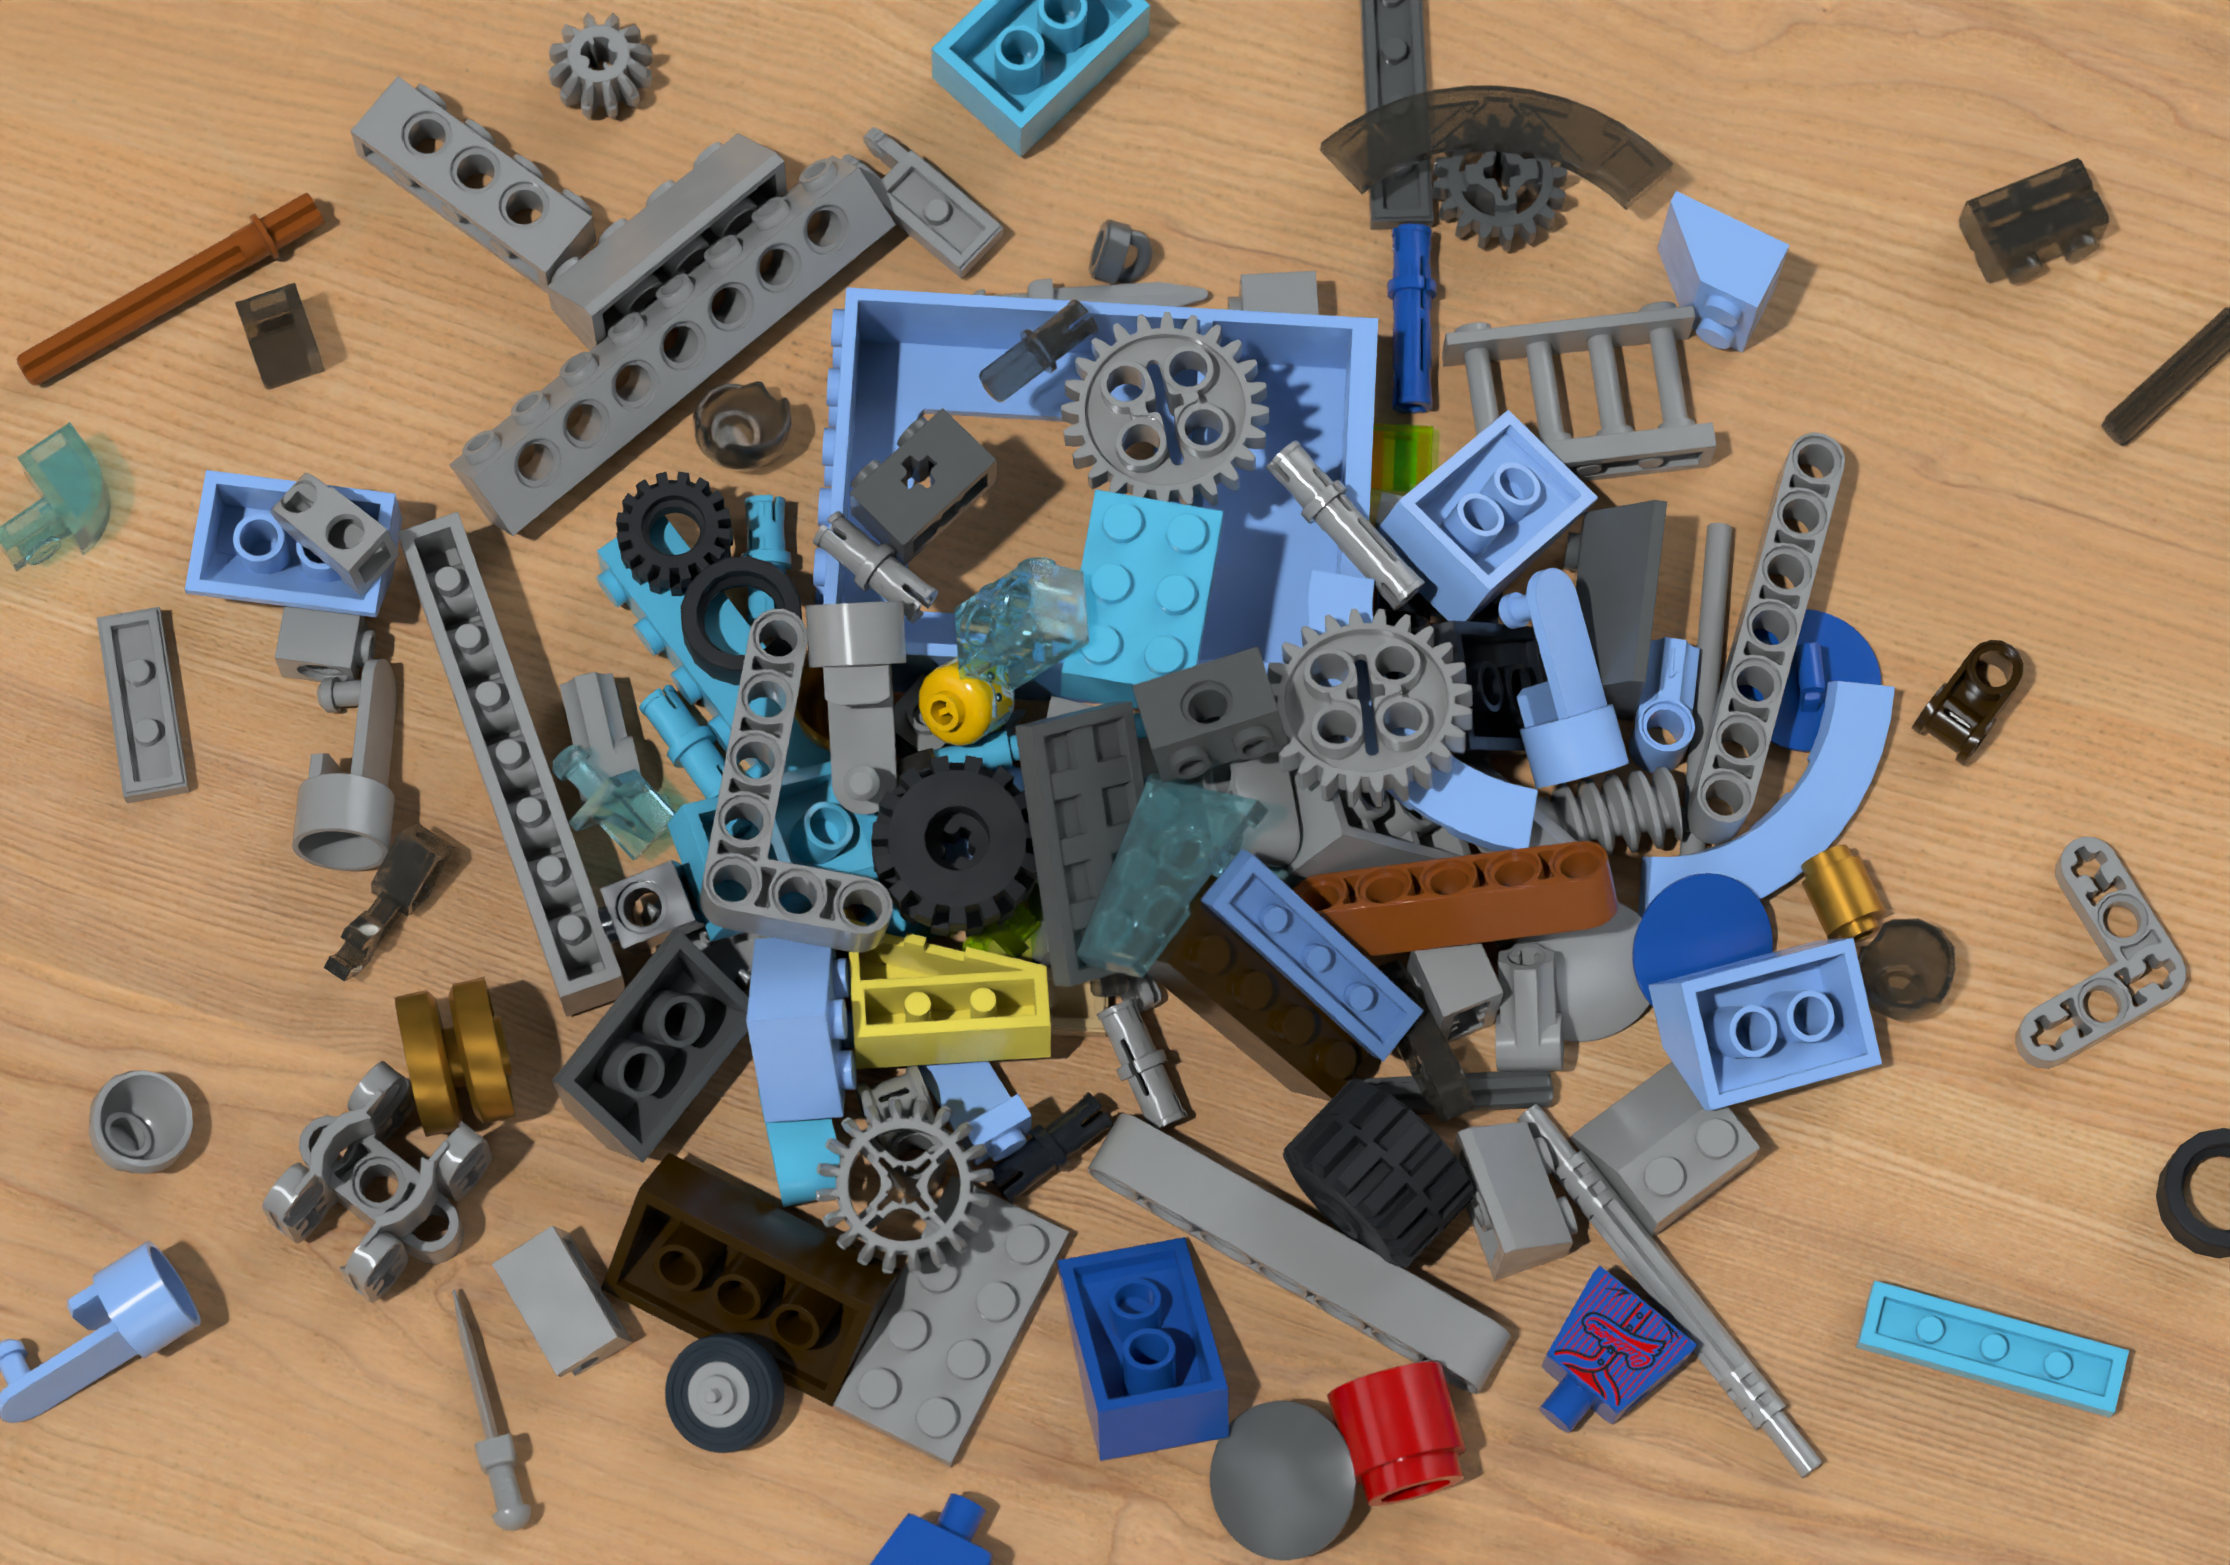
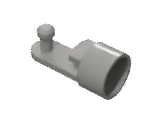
(857, 654)
(343, 817)

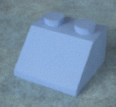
(1719, 269)

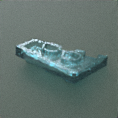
(1163, 861)

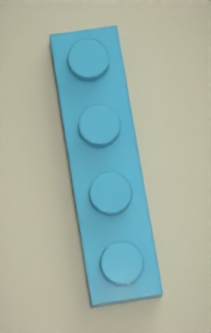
(1992, 1349)

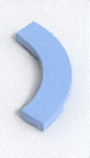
(1462, 801)
(1807, 817)

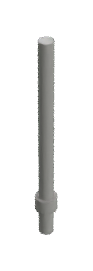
(1709, 663)

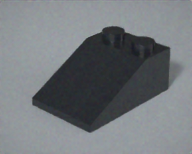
(1498, 667)

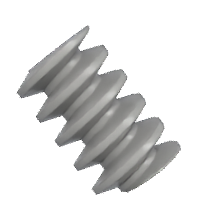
(1620, 811)

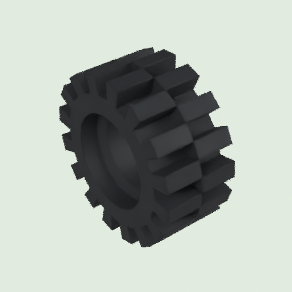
(662, 499)

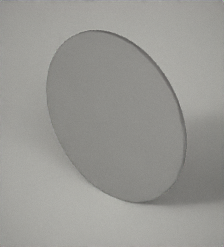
(1596, 977)

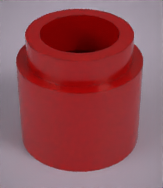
(1400, 1432)

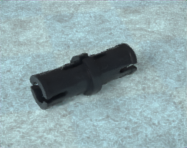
(1050, 1147)

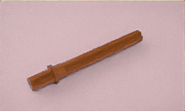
(171, 289)

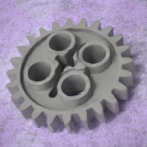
(1222, 402)
(1426, 700)

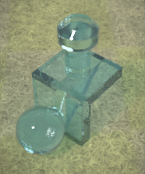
(621, 805)

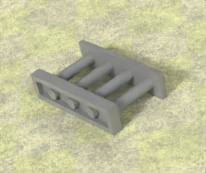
(1616, 447)

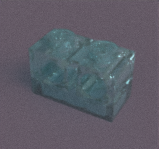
(1022, 623)

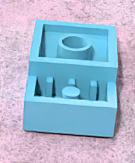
(806, 831)

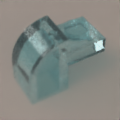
(71, 504)

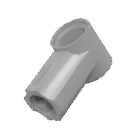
(598, 724)
(1528, 1024)

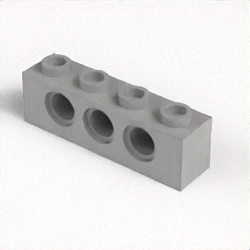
(408, 116)

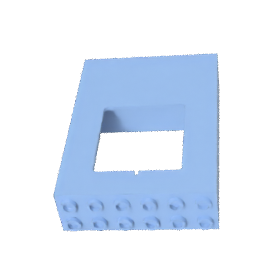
(925, 353)

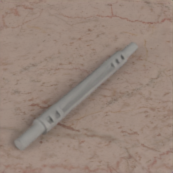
(1672, 1293)

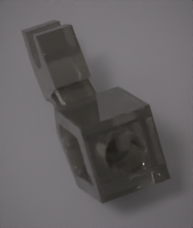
(401, 887)

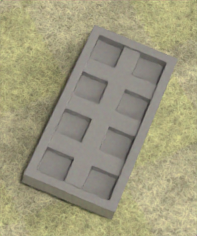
(951, 1329)

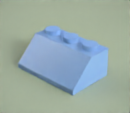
(251, 558)
(1767, 1022)

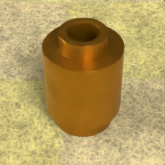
(1842, 894)

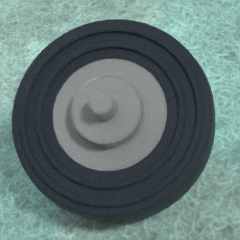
(724, 1393)

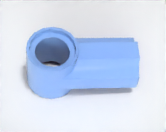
(1666, 704)

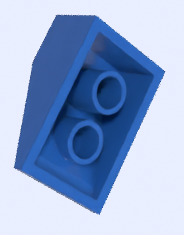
(1144, 1349)

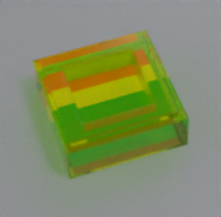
(1400, 456)

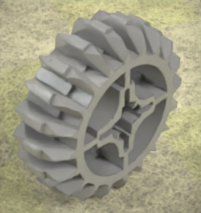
(866, 1143)

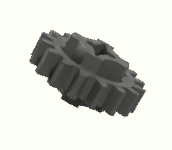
(1497, 218)

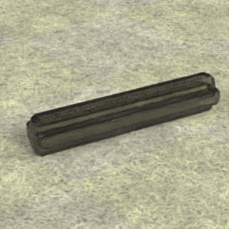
(2169, 380)

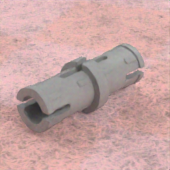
(875, 566)
(1142, 1064)

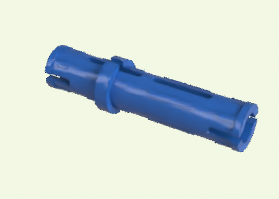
(1412, 338)

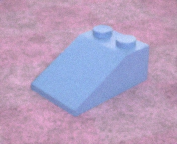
(1484, 517)

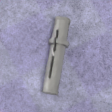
(1337, 516)

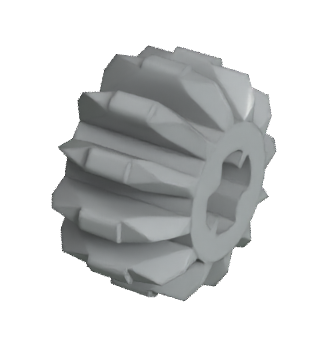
(597, 44)

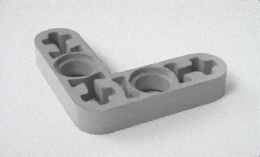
(2124, 956)

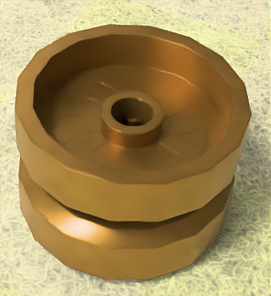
(456, 1056)

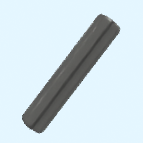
(1489, 1089)

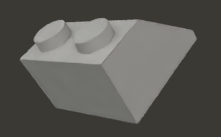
(1665, 1149)
(1513, 1199)

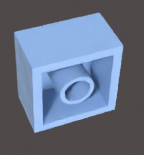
(800, 1030)

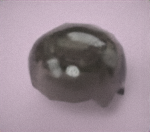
(741, 425)
(1908, 969)

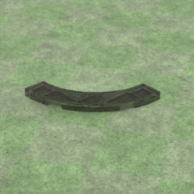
(1497, 121)

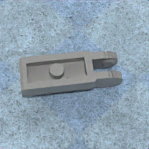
(929, 205)

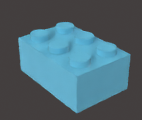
(1034, 60)
(1144, 593)

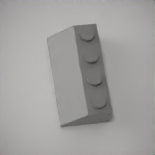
(665, 236)

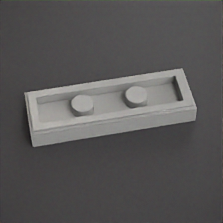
(143, 705)

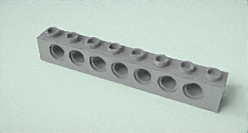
(705, 341)
(512, 764)

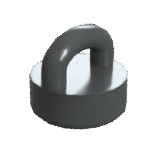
(1111, 251)

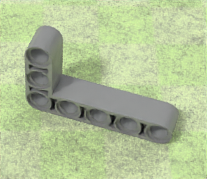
(757, 801)

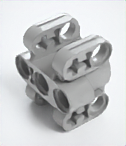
(375, 1113)

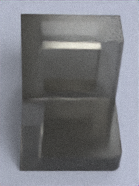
(280, 336)

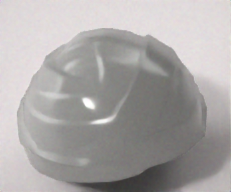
(140, 1122)

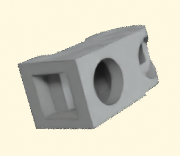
(336, 532)

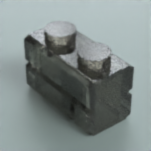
(2034, 223)

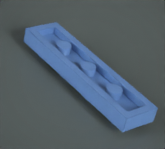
(1312, 955)

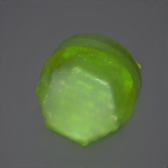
(1010, 935)

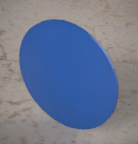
(1824, 653)
(1697, 927)

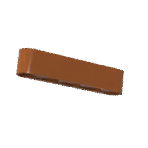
(1466, 898)

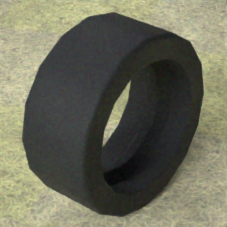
(715, 579)
(2171, 1198)

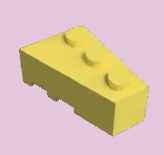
(945, 1005)

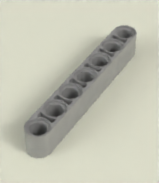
(1758, 663)
(1298, 1252)

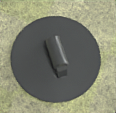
(1283, 1480)

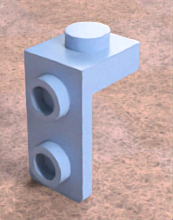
(982, 1101)

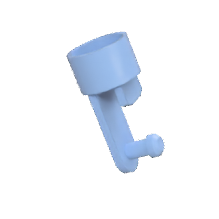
(1567, 718)
(133, 1307)

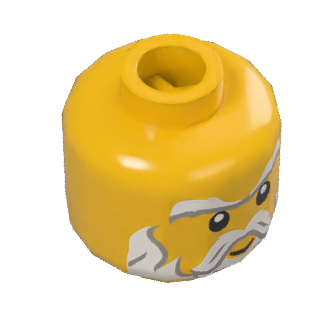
(962, 709)

